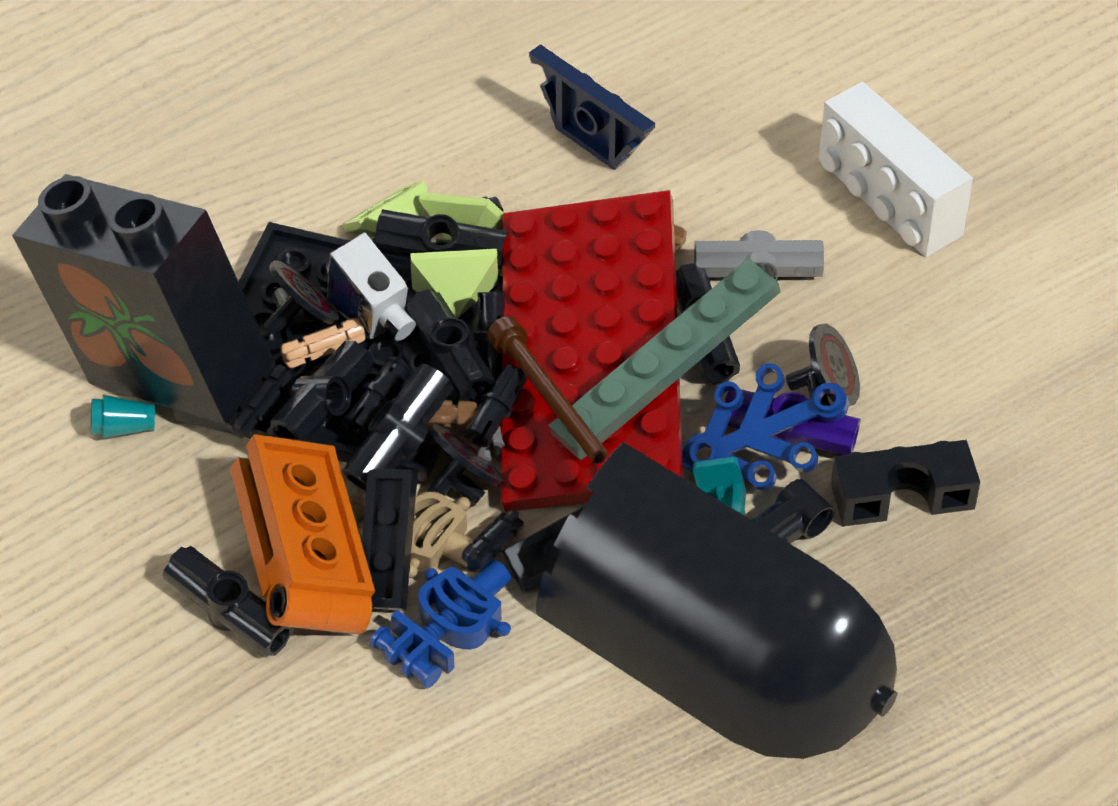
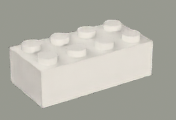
(894, 169)

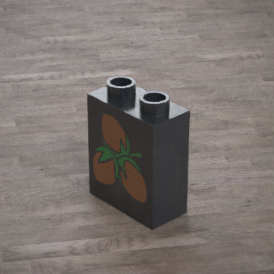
(145, 296)

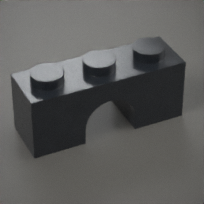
(937, 471)

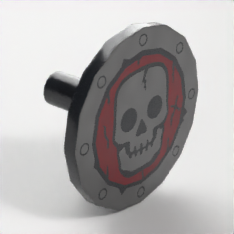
(295, 295)
(830, 364)
(463, 458)

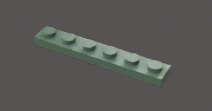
(670, 353)

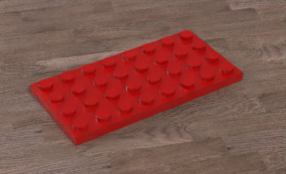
(589, 293)

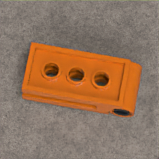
(303, 535)

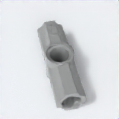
(774, 256)

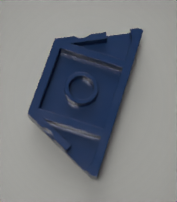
(589, 112)

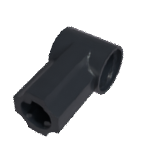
(797, 512)

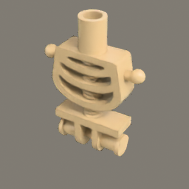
(436, 523)

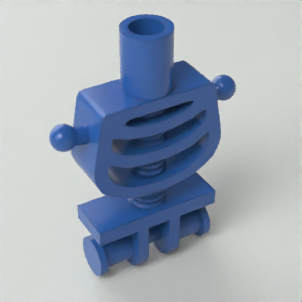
(463, 621)

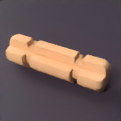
(321, 342)

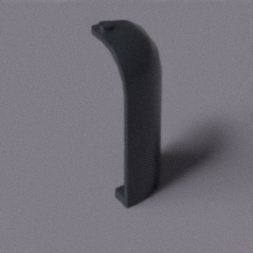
(717, 613)

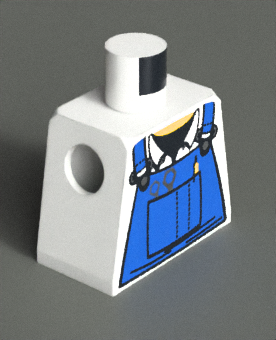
(369, 289)

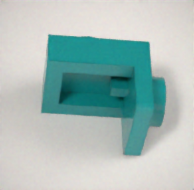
(722, 481)

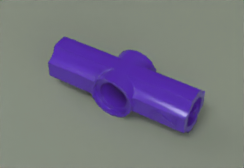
(829, 436)

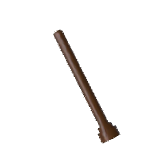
(509, 339)

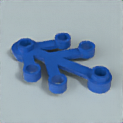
(757, 430)

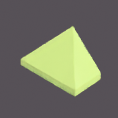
(404, 200)
(463, 210)
(455, 275)

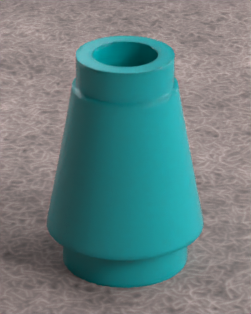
(120, 416)

